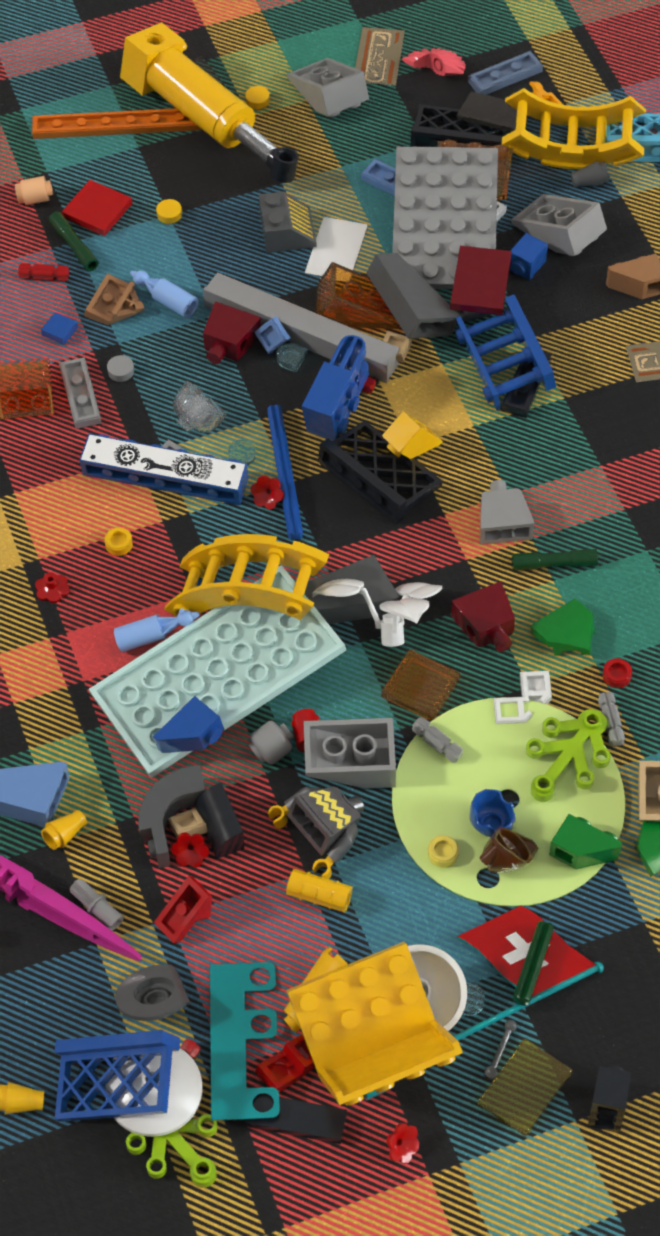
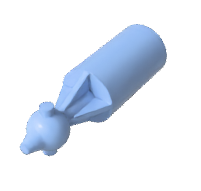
(167, 293)
(150, 629)

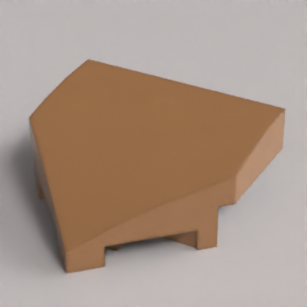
(113, 301)

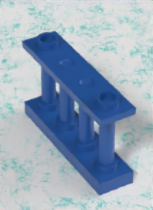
(523, 334)

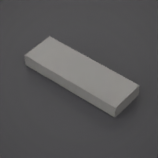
(80, 393)

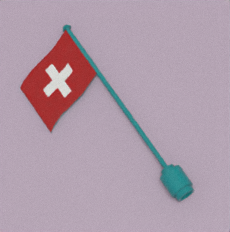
(505, 947)

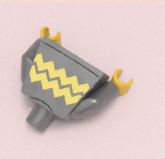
(324, 819)

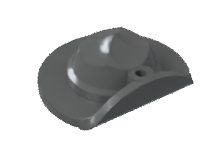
(151, 993)

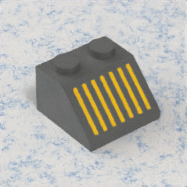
(285, 222)

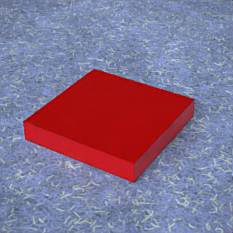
(97, 207)

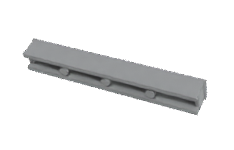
(303, 326)

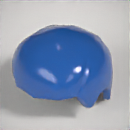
(490, 812)

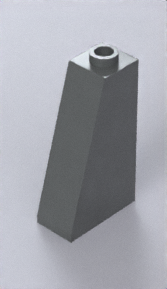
(410, 298)
(353, 607)

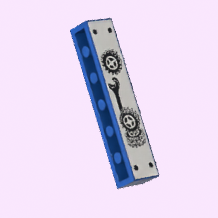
(164, 469)

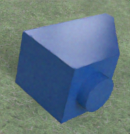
(190, 729)

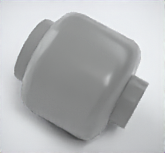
(271, 742)

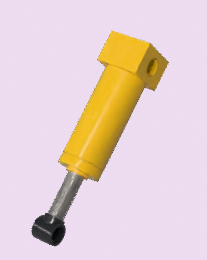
(156, 63)

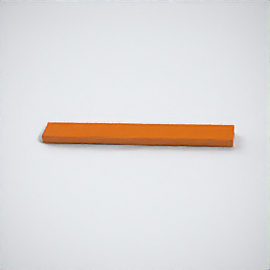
(110, 123)

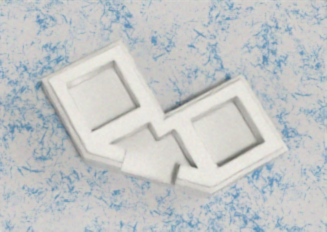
(535, 687)

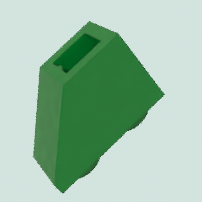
(583, 845)

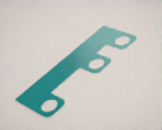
(229, 1030)

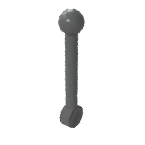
(491, 1071)

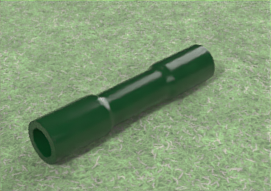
(80, 250)
(536, 560)

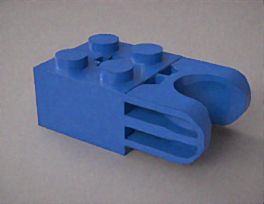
(336, 390)

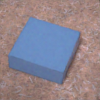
(272, 335)

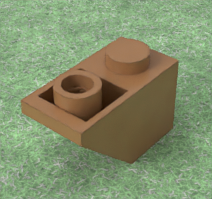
(636, 277)

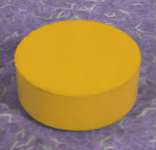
(257, 97)
(169, 211)
(118, 541)

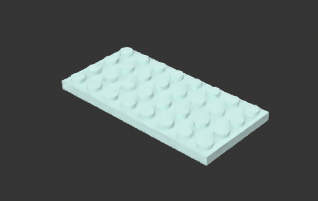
(226, 659)

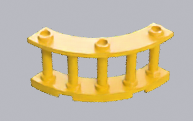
(572, 155)
(239, 550)

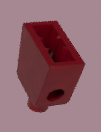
(229, 333)
(486, 616)

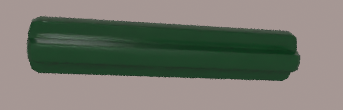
(533, 963)

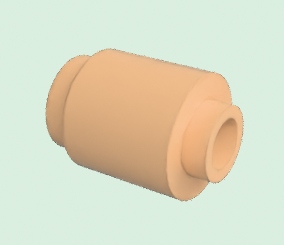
(33, 190)

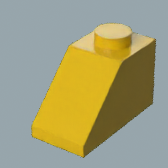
(410, 437)

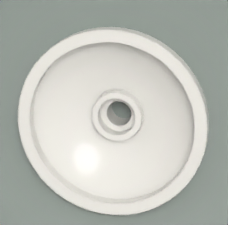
(442, 983)
(183, 1100)

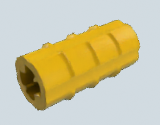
(319, 890)

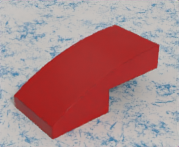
(286, 1066)

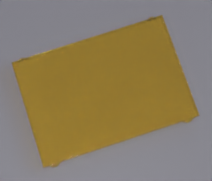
(525, 1087)

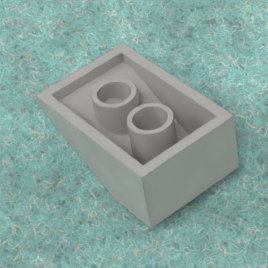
(330, 86)
(562, 222)
(351, 751)

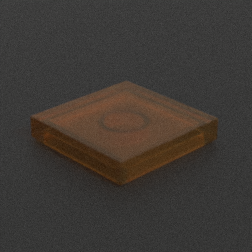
(420, 685)

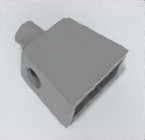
(504, 515)

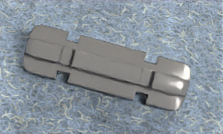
(610, 710)
(437, 739)

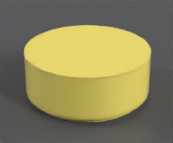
(443, 851)

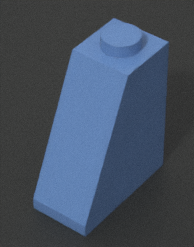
(33, 791)

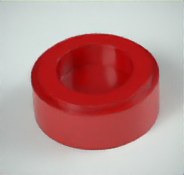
(617, 673)

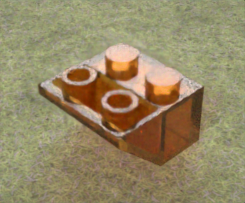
(26, 388)

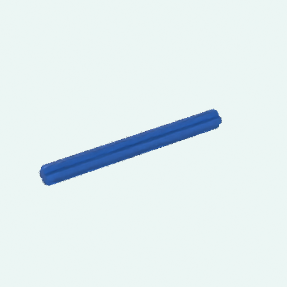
(285, 472)

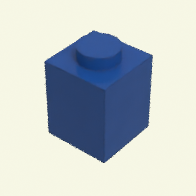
(528, 256)

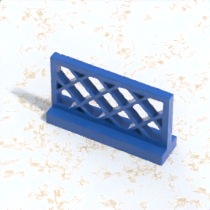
(117, 1048)

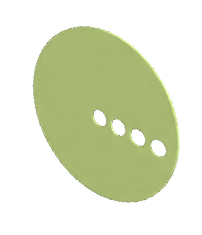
(436, 798)

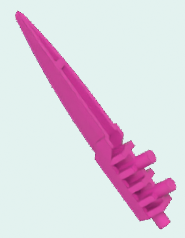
(51, 905)

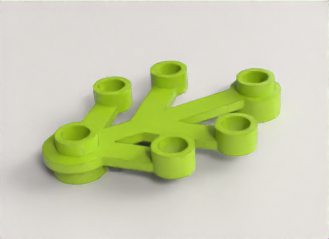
(569, 750)
(182, 1149)

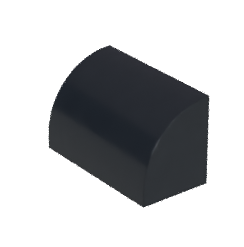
(221, 821)

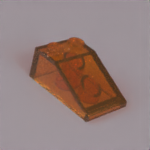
(352, 300)

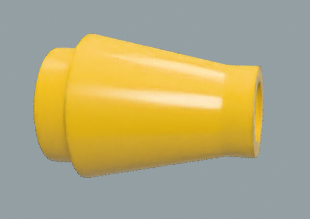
(62, 830)
(19, 1098)

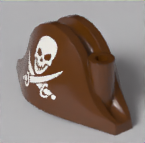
(507, 851)

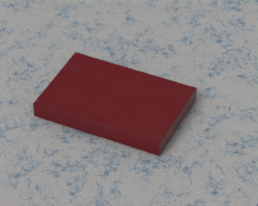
(480, 280)

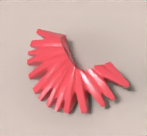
(439, 60)

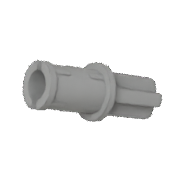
(96, 904)

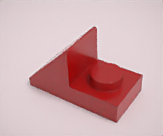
(184, 909)

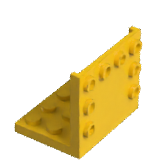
(370, 1025)

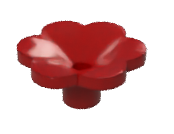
(262, 492)
(52, 587)
(190, 849)
(403, 1143)

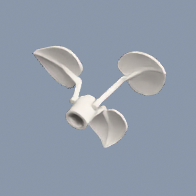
(410, 607)

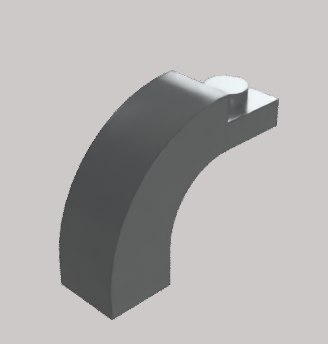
(165, 799)

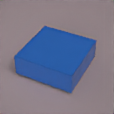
(59, 328)

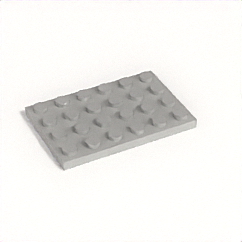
(443, 203)

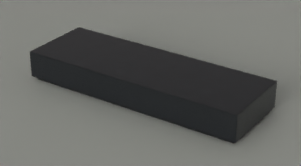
(520, 400)
(300, 1119)

